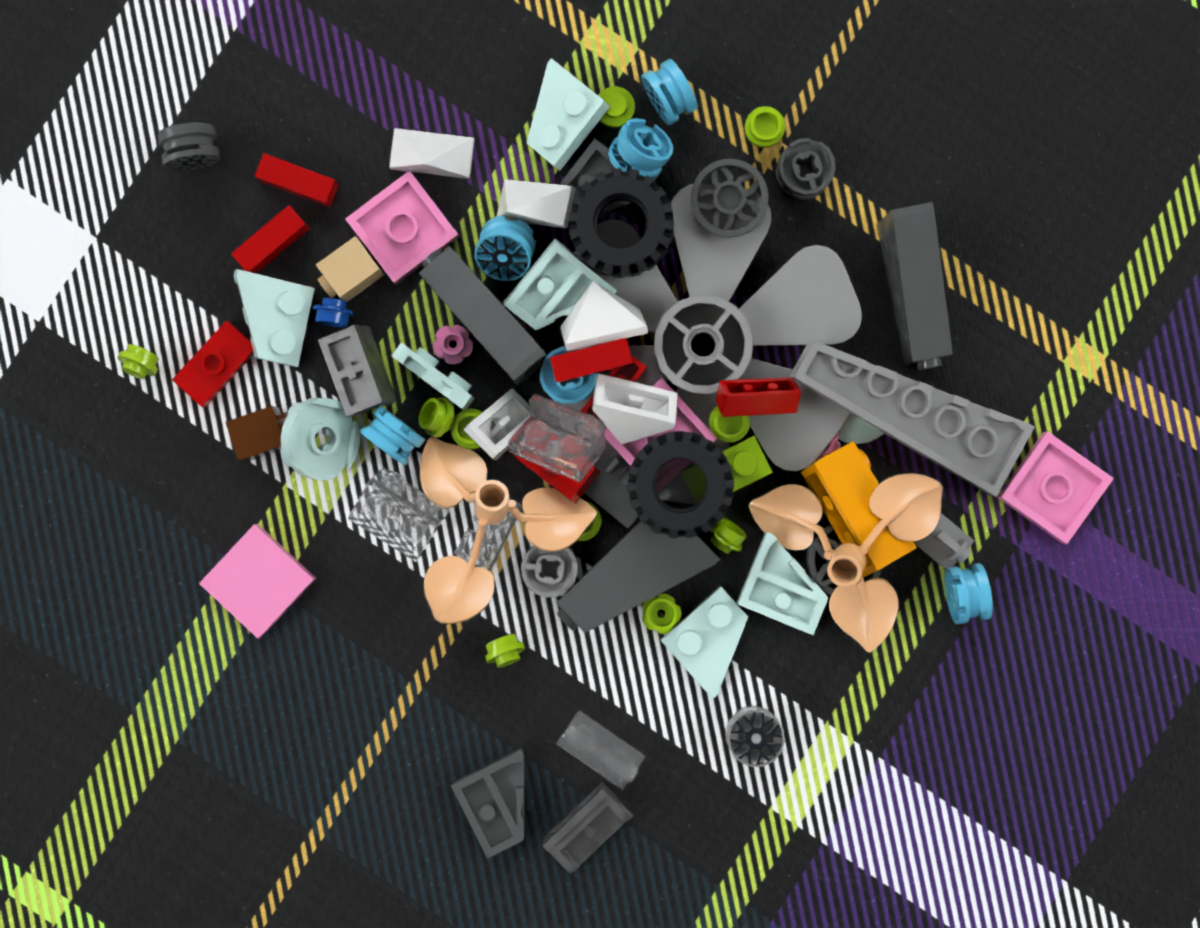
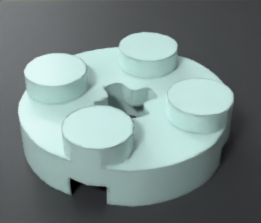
(299, 434)

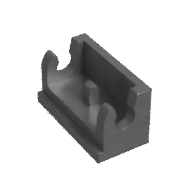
(357, 370)
(586, 828)

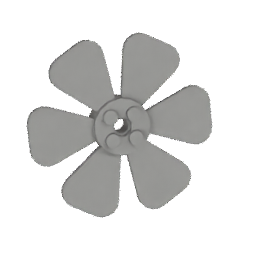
(798, 304)

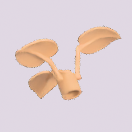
(452, 473)
(861, 609)

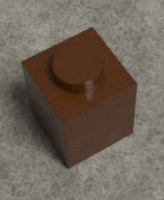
(257, 433)

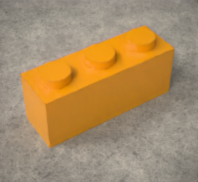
(844, 488)

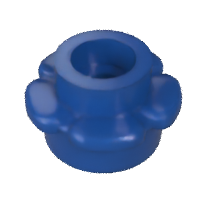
(332, 313)

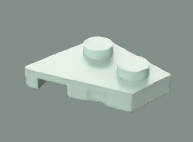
(563, 115)
(552, 287)
(275, 315)
(424, 366)
(782, 588)
(708, 639)

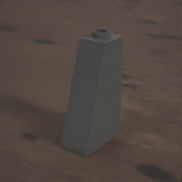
(916, 284)
(483, 314)
(632, 573)

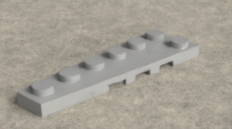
(940, 426)

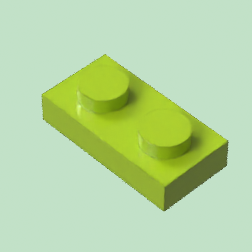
(745, 460)

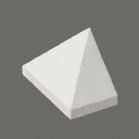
(431, 153)
(536, 202)
(601, 319)
(633, 408)
(499, 423)

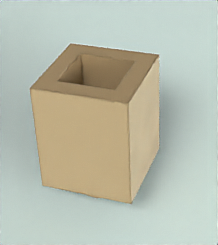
(348, 270)

